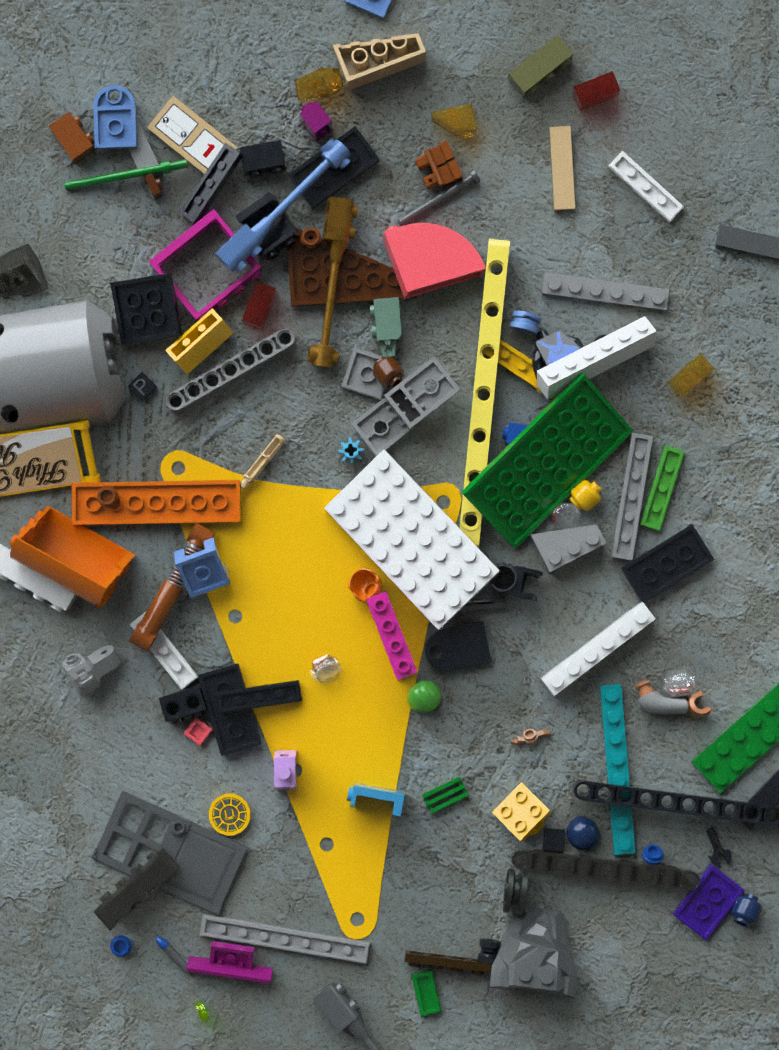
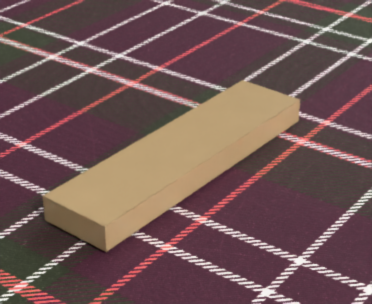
(562, 168)

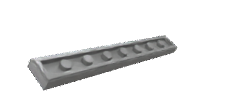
(284, 938)

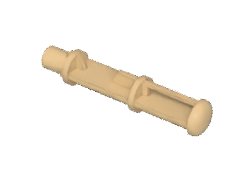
(262, 461)

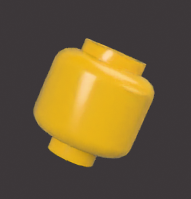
(586, 495)

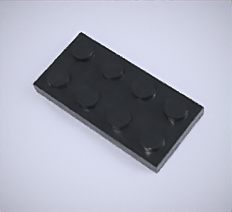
(333, 180)
(667, 563)
(232, 729)

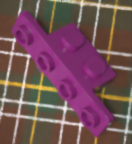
(230, 962)

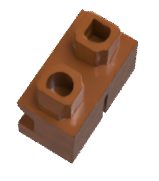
(442, 166)

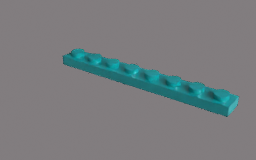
(617, 766)

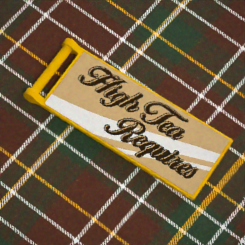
(45, 459)

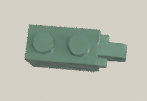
(388, 324)

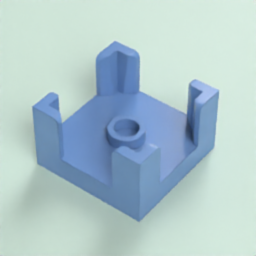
(202, 570)

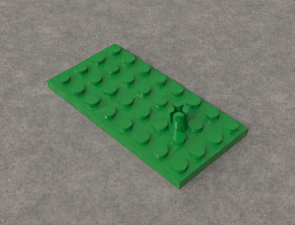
(547, 461)

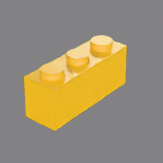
(199, 341)

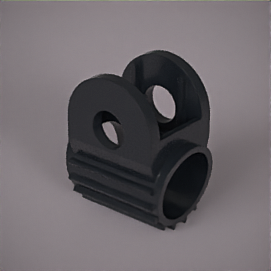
(517, 588)

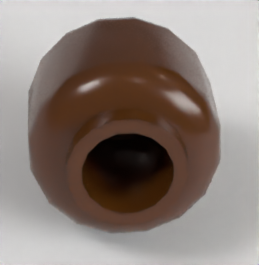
(388, 372)

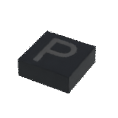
(142, 386)

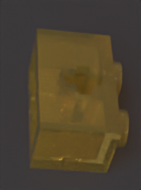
(690, 376)

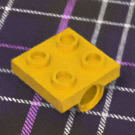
(522, 812)

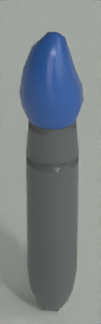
(163, 944)

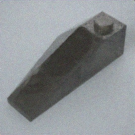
(21, 273)

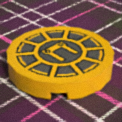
(229, 814)

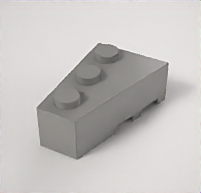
(566, 545)

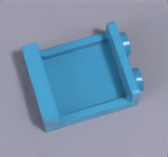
(378, 793)

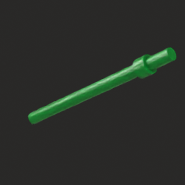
(165, 167)

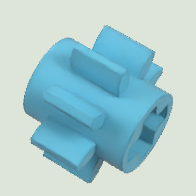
(346, 447)

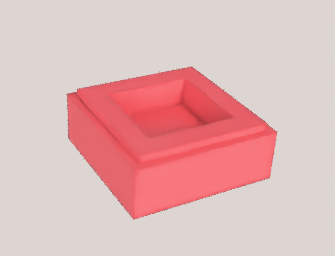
(198, 731)

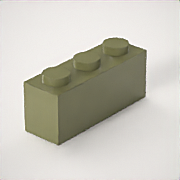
(540, 66)

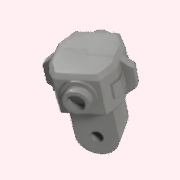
(87, 671)

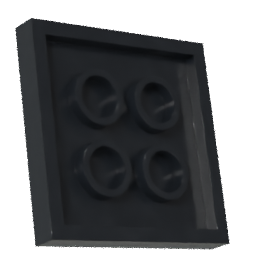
(146, 308)

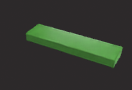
(662, 488)

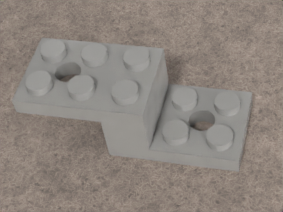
(405, 406)

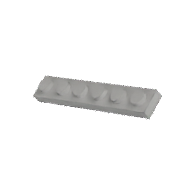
(605, 291)
(631, 496)

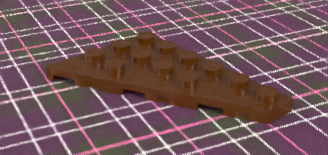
(358, 276)

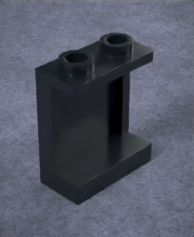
(281, 234)

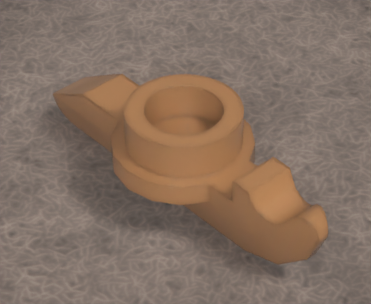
(530, 736)

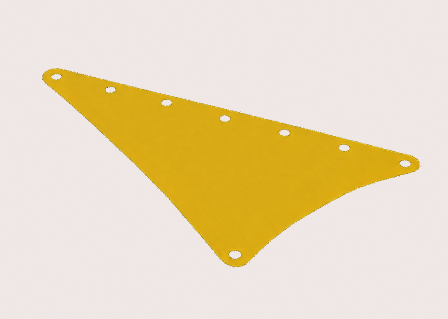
(291, 585)

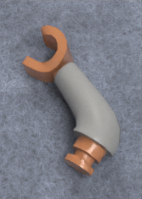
(655, 703)

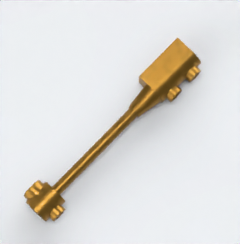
(337, 231)

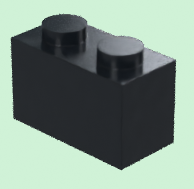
(262, 158)

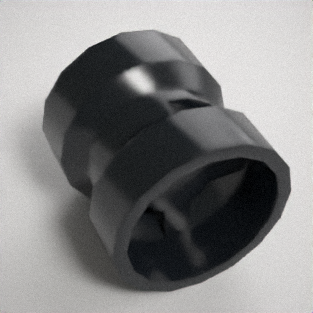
(489, 950)

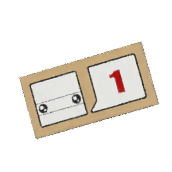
(188, 134)

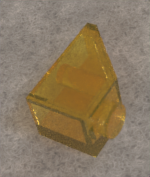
(319, 83)
(456, 120)

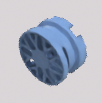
(525, 322)

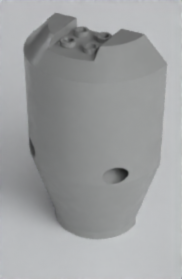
(58, 367)

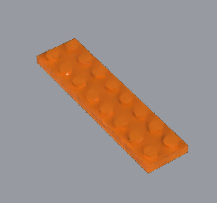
(159, 502)

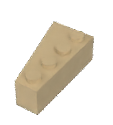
(378, 58)

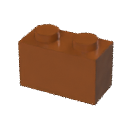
(72, 137)

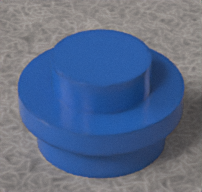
(652, 854)
(121, 946)

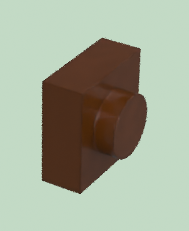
(155, 185)

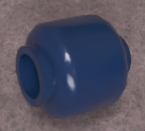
(746, 910)

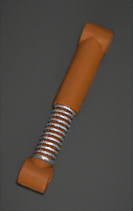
(167, 595)

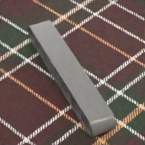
(238, 362)

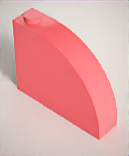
(430, 257)

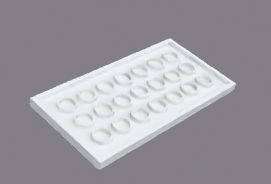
(412, 539)

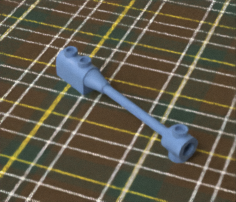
(248, 241)

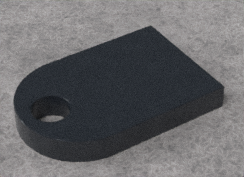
(460, 647)

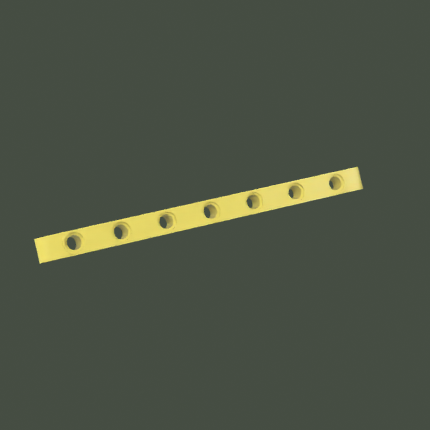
(485, 377)

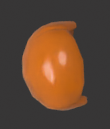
(365, 584)

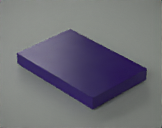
(709, 903)

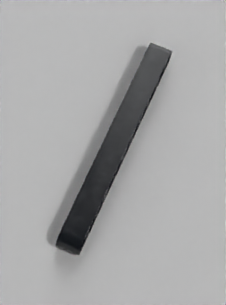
(677, 802)

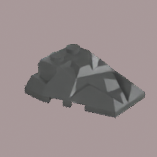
(536, 955)

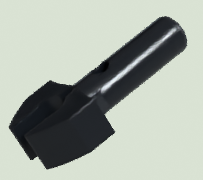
(717, 849)

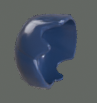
(583, 833)

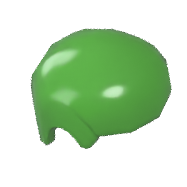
(424, 697)

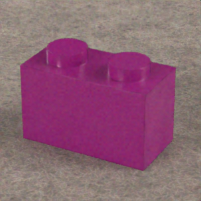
(315, 120)

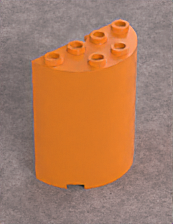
(71, 556)

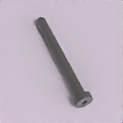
(473, 177)

